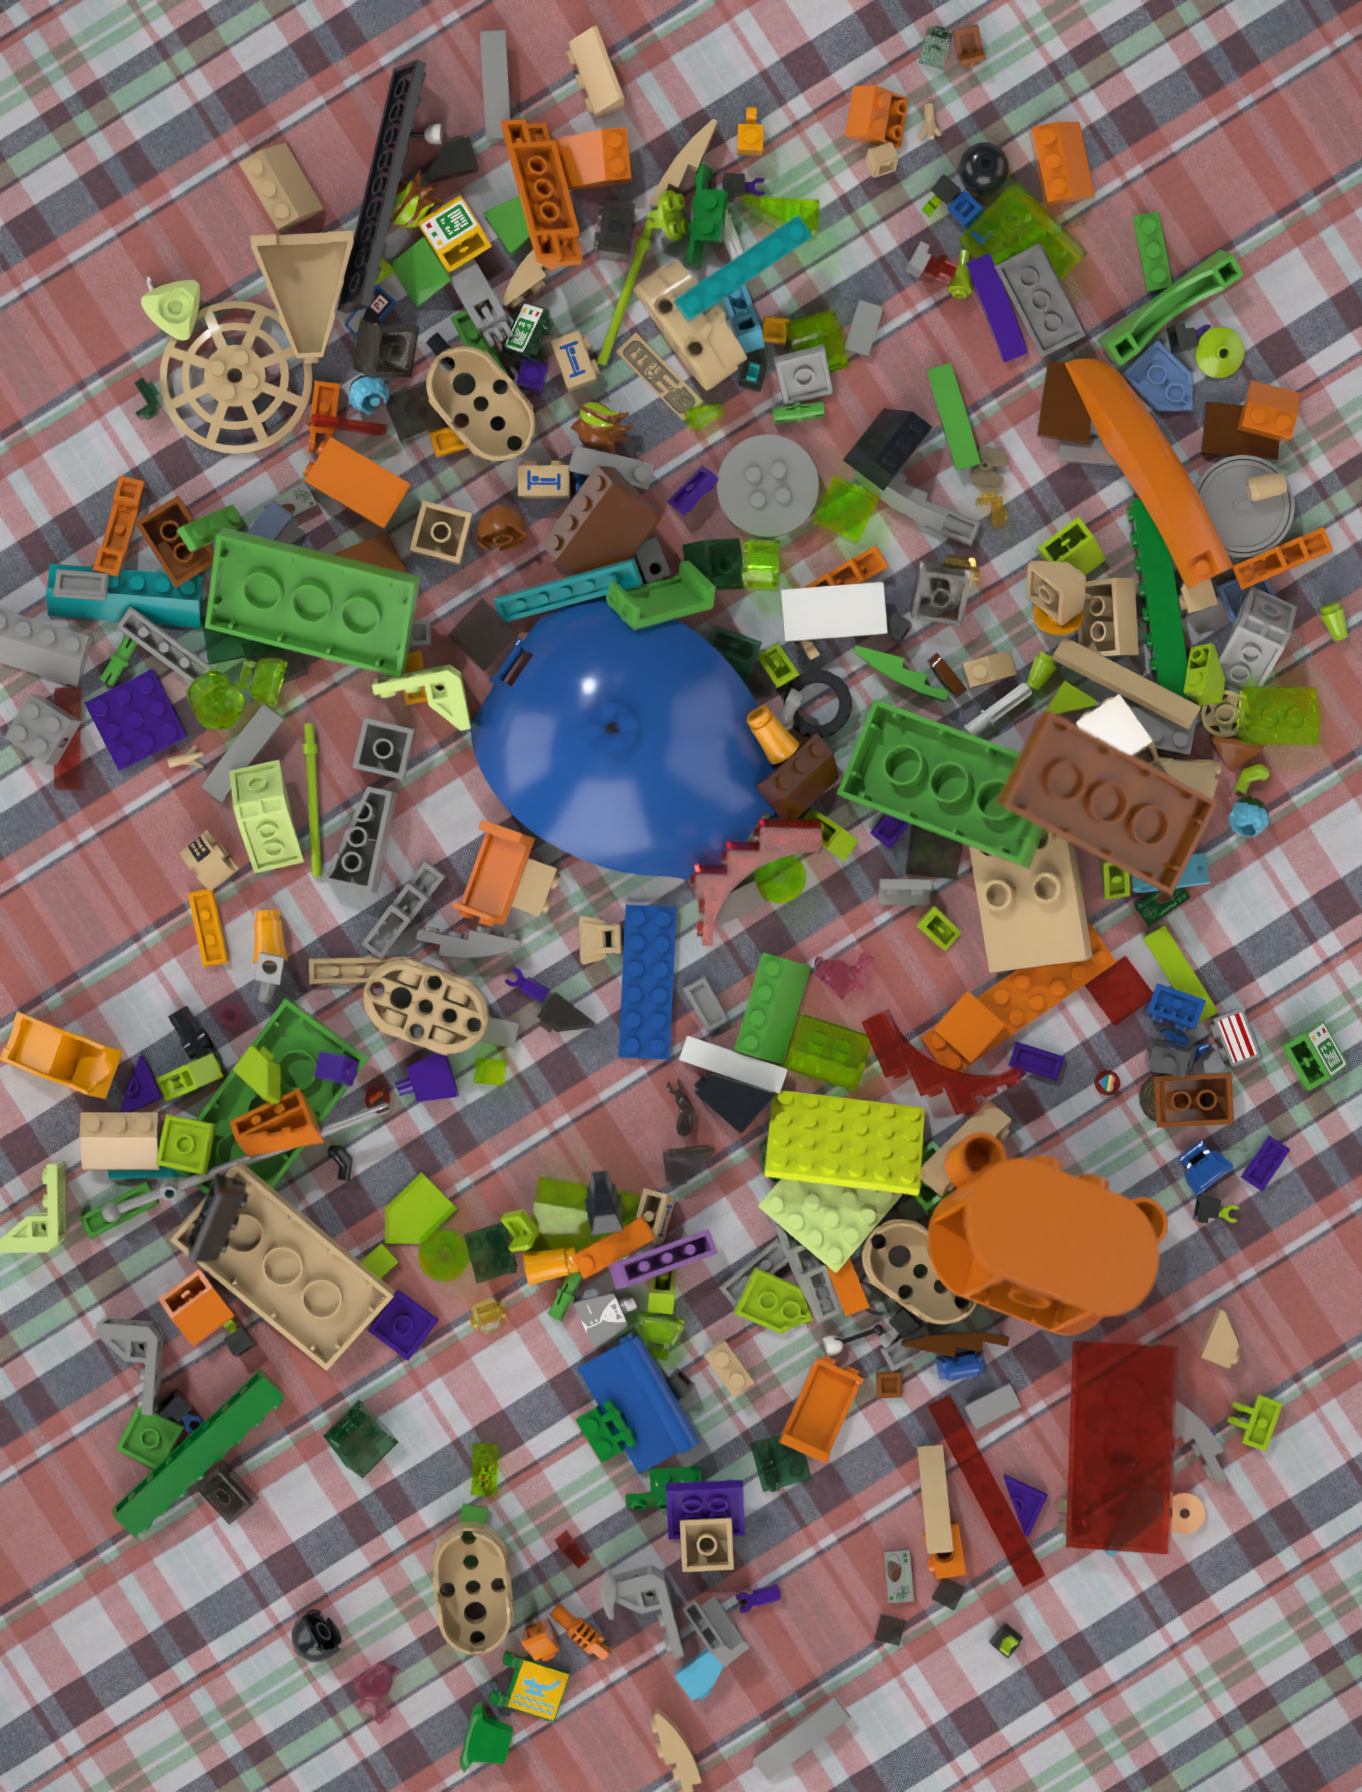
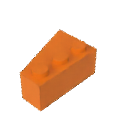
(277, 1126)

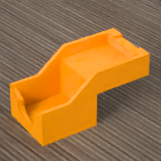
(61, 1055)

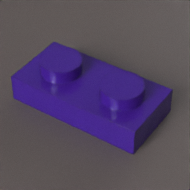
(693, 490)

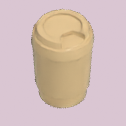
(1266, 486)

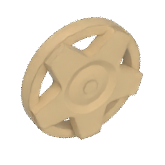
(1222, 714)

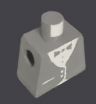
(604, 1315)

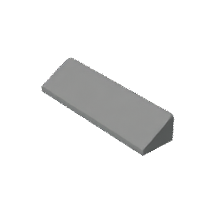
(1090, 453)
(162, 645)

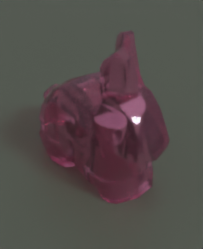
(841, 975)
(372, 1687)

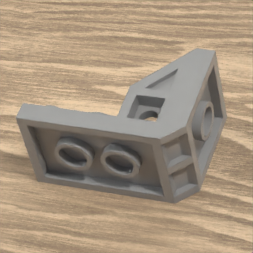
(1256, 639)
(124, 1339)
(631, 1593)

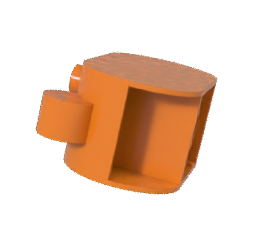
(1041, 1239)

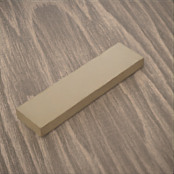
(345, 969)

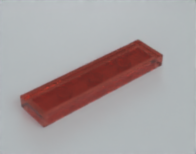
(68, 769)

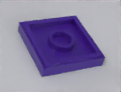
(403, 1324)

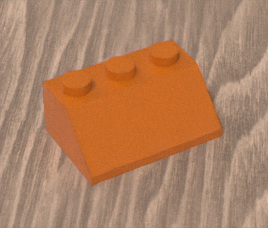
(1061, 163)

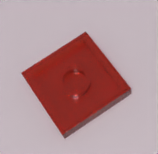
(1119, 990)

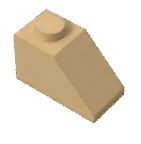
(1196, 597)
(988, 669)
(1220, 1341)

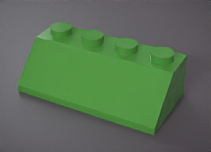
(772, 1008)

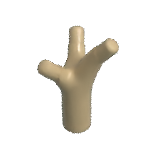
(929, 123)
(187, 759)

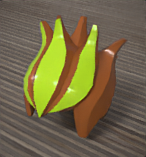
(413, 202)
(600, 427)

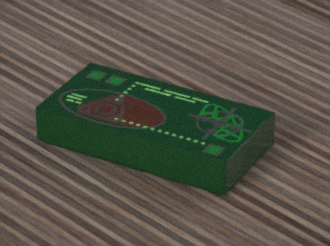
(1160, 904)

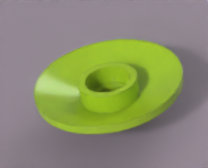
(1208, 351)

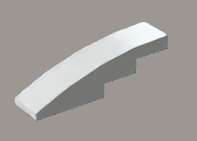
(733, 1064)

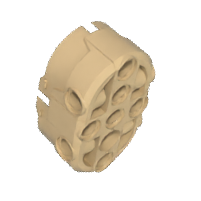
(702, 344)
(511, 405)
(454, 993)
(923, 1300)
(450, 1568)

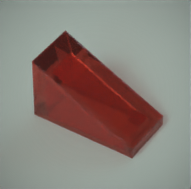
(572, 1549)

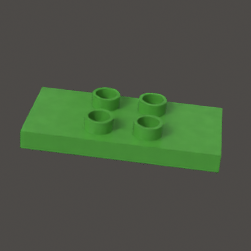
(312, 602)
(296, 1042)

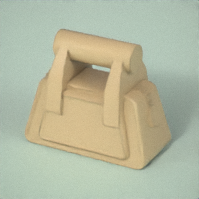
(592, 939)

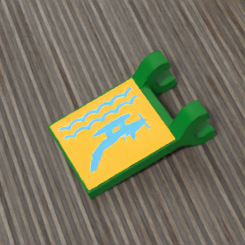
(533, 1687)

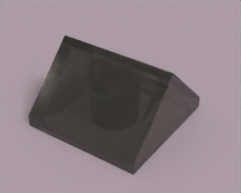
(227, 1492)

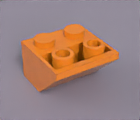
(876, 116)
(196, 1307)

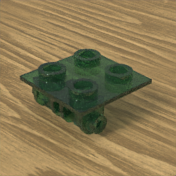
(490, 1252)
(778, 1464)

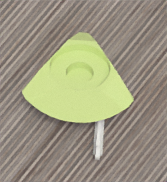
(173, 307)

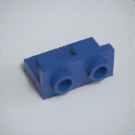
(1176, 1007)

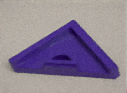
(141, 1089)
(1026, 1502)

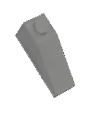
(636, 472)

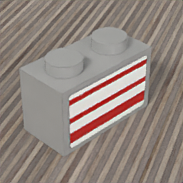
(1234, 1037)

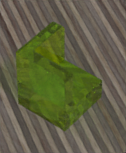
(490, 1071)

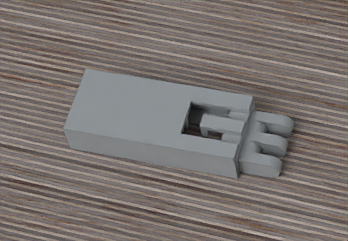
(473, 290)

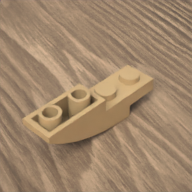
(527, 279)
(675, 1749)

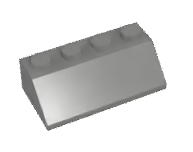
(43, 648)

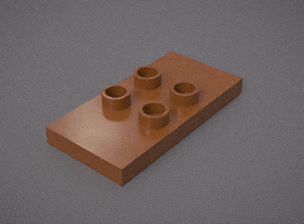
(1106, 802)

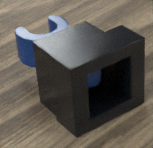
(178, 1407)

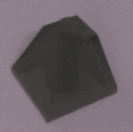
(413, 414)
(932, 854)
(685, 1162)

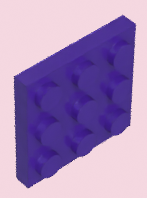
(136, 720)
(705, 1501)

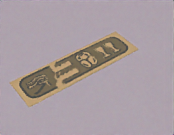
(658, 375)

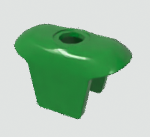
(485, 1739)

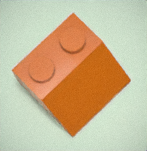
(1269, 411)

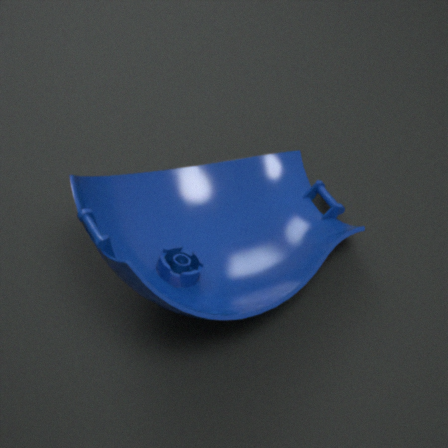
(635, 799)

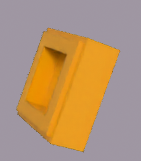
(774, 330)

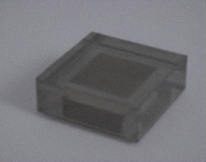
(948, 1593)
(889, 1629)

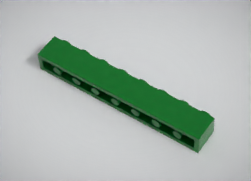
(1159, 599)
(198, 1453)

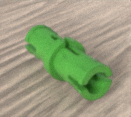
(798, 412)
(118, 661)
(565, 1296)

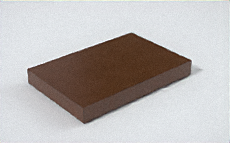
(1062, 409)
(1223, 438)

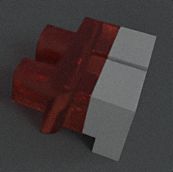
(929, 267)

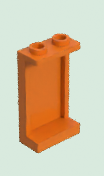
(495, 874)
(821, 1408)

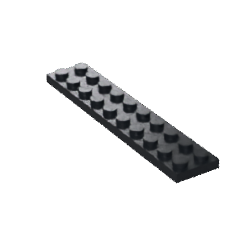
(382, 186)

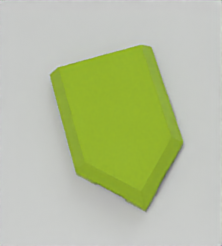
(416, 1212)
(772, 1302)

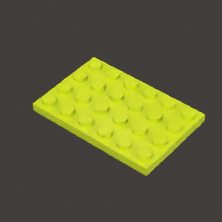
(845, 1142)

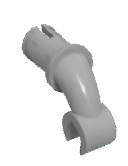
(791, 705)

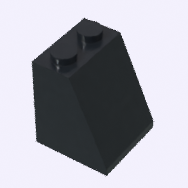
(732, 1099)

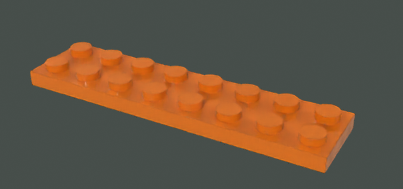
(1024, 997)

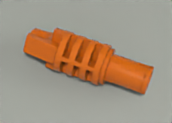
(581, 1632)

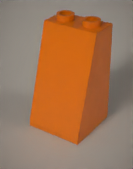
(355, 482)

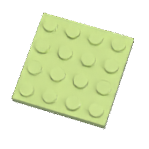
(826, 1216)

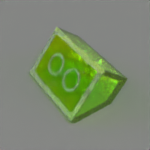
(1278, 716)
(827, 1052)

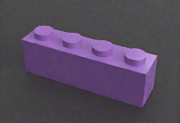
(662, 1259)

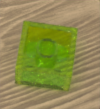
(845, 510)

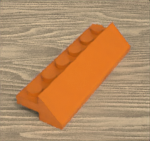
(543, 193)

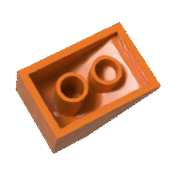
(595, 158)

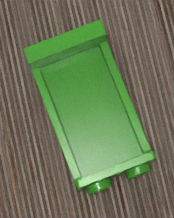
(663, 599)

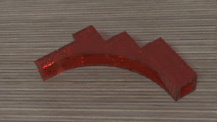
(771, 841)
(898, 1054)

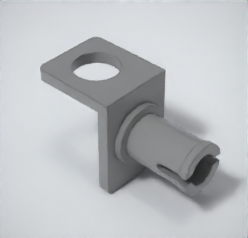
(269, 976)

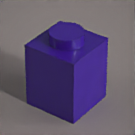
(532, 376)
(336, 1069)

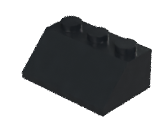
(887, 445)
(216, 1219)

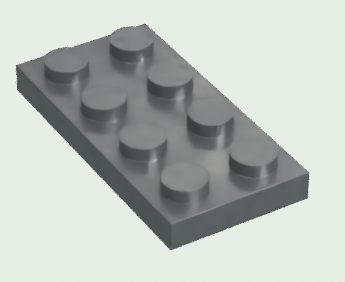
(1041, 300)

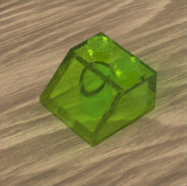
(817, 331)

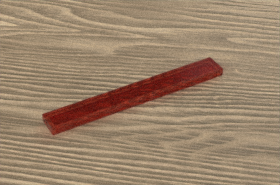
(986, 1490)

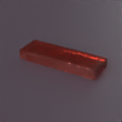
(346, 424)

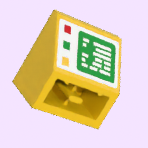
(454, 234)

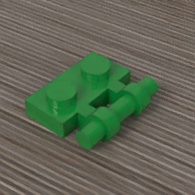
(601, 1434)

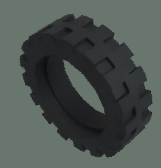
(843, 695)

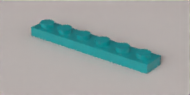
(742, 269)
(567, 590)

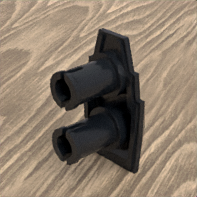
(603, 1204)

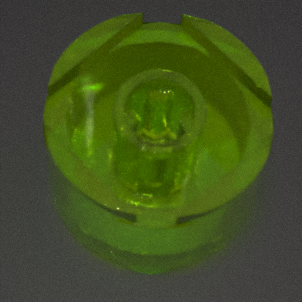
(762, 566)
(215, 700)
(776, 892)
(438, 1268)

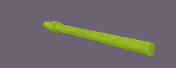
(643, 245)
(310, 749)

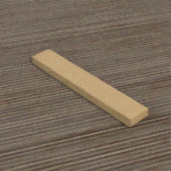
(1126, 683)

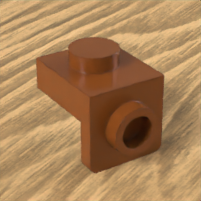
(968, 45)

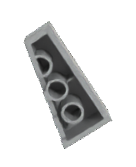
(1165, 733)
(365, 843)

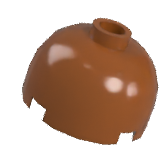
(502, 528)

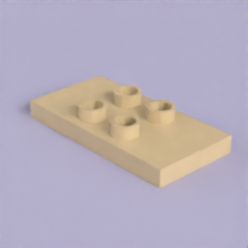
(1033, 912)
(293, 1272)

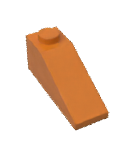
(613, 1247)
(540, 1640)

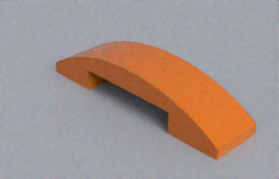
(120, 526)

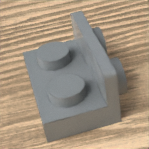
(904, 891)

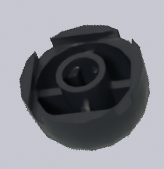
(983, 168)
(314, 1637)

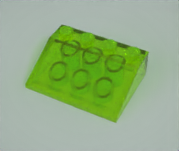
(1018, 225)
(562, 1214)

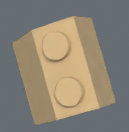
(1056, 589)
(706, 1544)

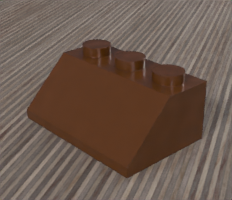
(800, 778)

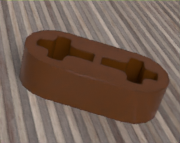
(946, 675)

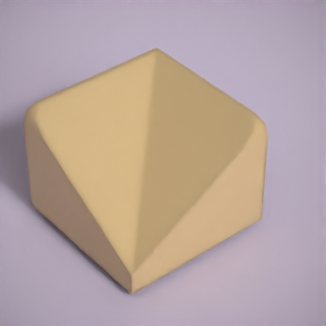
(882, 159)

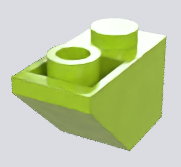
(1204, 675)

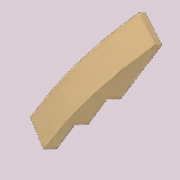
(688, 158)
(935, 1499)

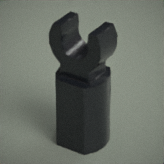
(439, 345)

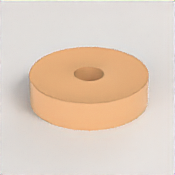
(1195, 1516)

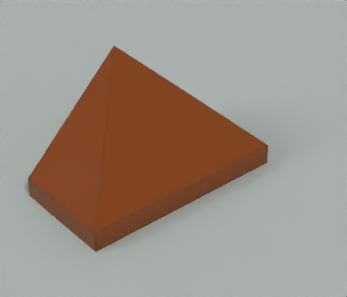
(1234, 751)

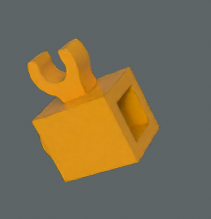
(750, 135)

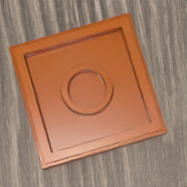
(969, 1026)

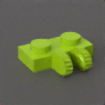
(1260, 1422)

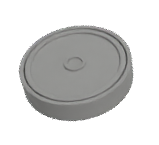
(767, 486)
(1243, 524)

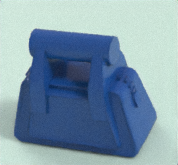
(1206, 1170)
(961, 1366)

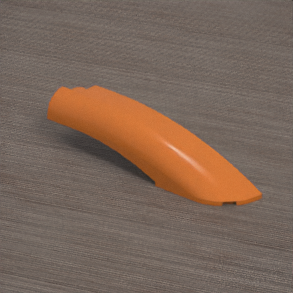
(1152, 469)

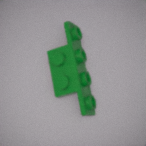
(708, 216)
(658, 1481)

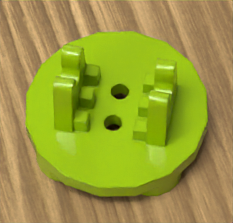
(670, 216)

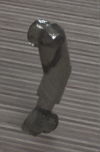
(686, 1110)

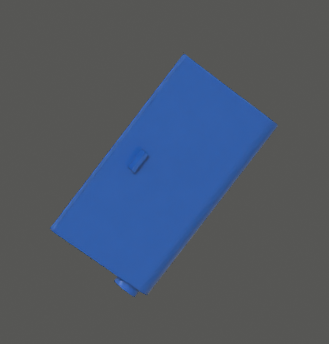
(646, 1401)

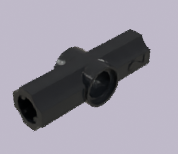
(193, 1037)

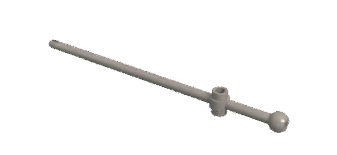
(112, 1211)

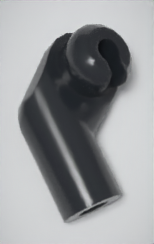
(343, 1159)

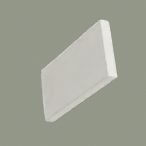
(834, 611)

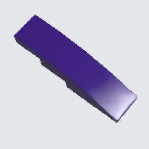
(996, 307)

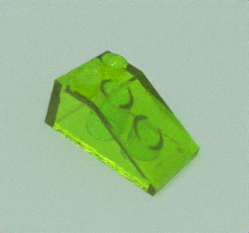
(780, 210)

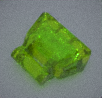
(266, 681)
(659, 1330)

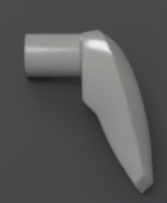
(608, 1593)

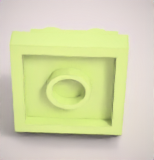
(449, 702)
(265, 816)
(29, 1234)

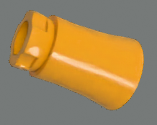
(772, 735)
(268, 935)
(549, 1264)

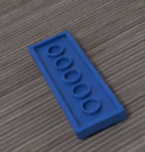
(647, 982)

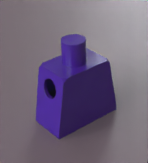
(429, 1079)

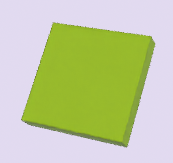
(186, 1144)

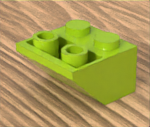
(1073, 545)

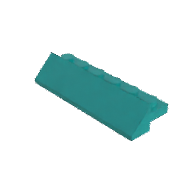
(145, 591)

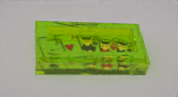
(484, 1469)

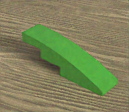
(953, 416)
(891, 667)

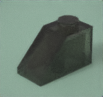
(453, 160)
(563, 1016)

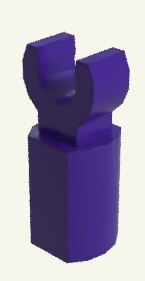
(529, 986)
(760, 1597)

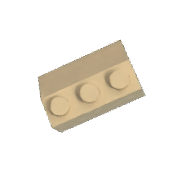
(595, 73)
(281, 186)
(1110, 618)
(119, 1141)

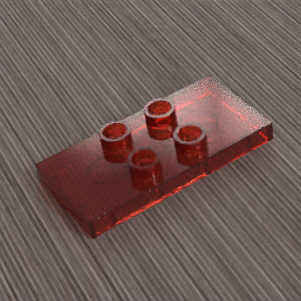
(1121, 1446)

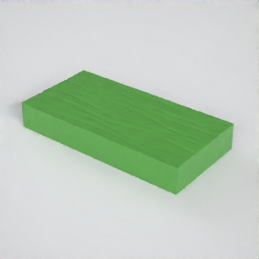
(938, 782)

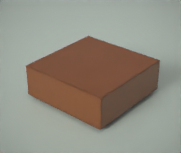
(889, 1384)

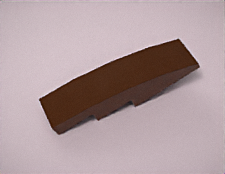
(946, 1342)

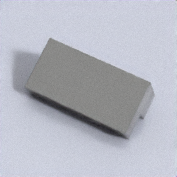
(716, 1630)

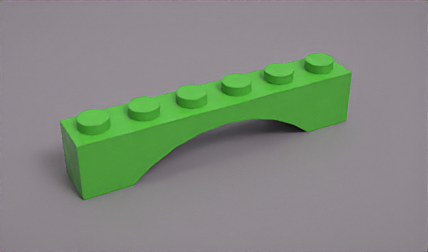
(1203, 281)

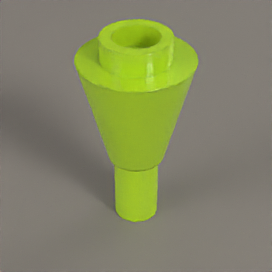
(961, 282)

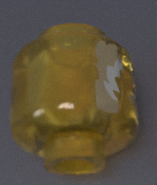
(488, 1316)

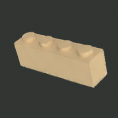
(988, 1120)

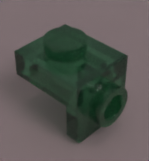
(935, 47)
(149, 393)

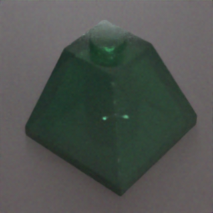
(718, 561)

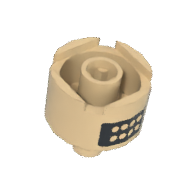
(208, 860)

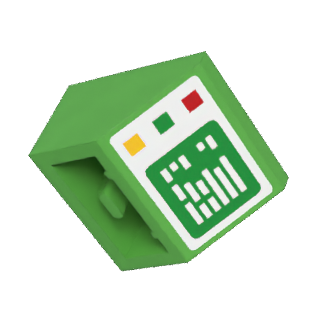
(1313, 1056)

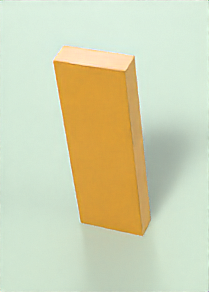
(208, 927)

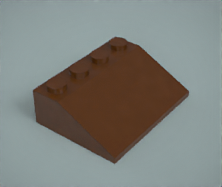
(601, 523)

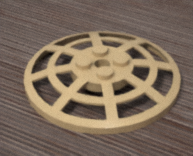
(235, 394)

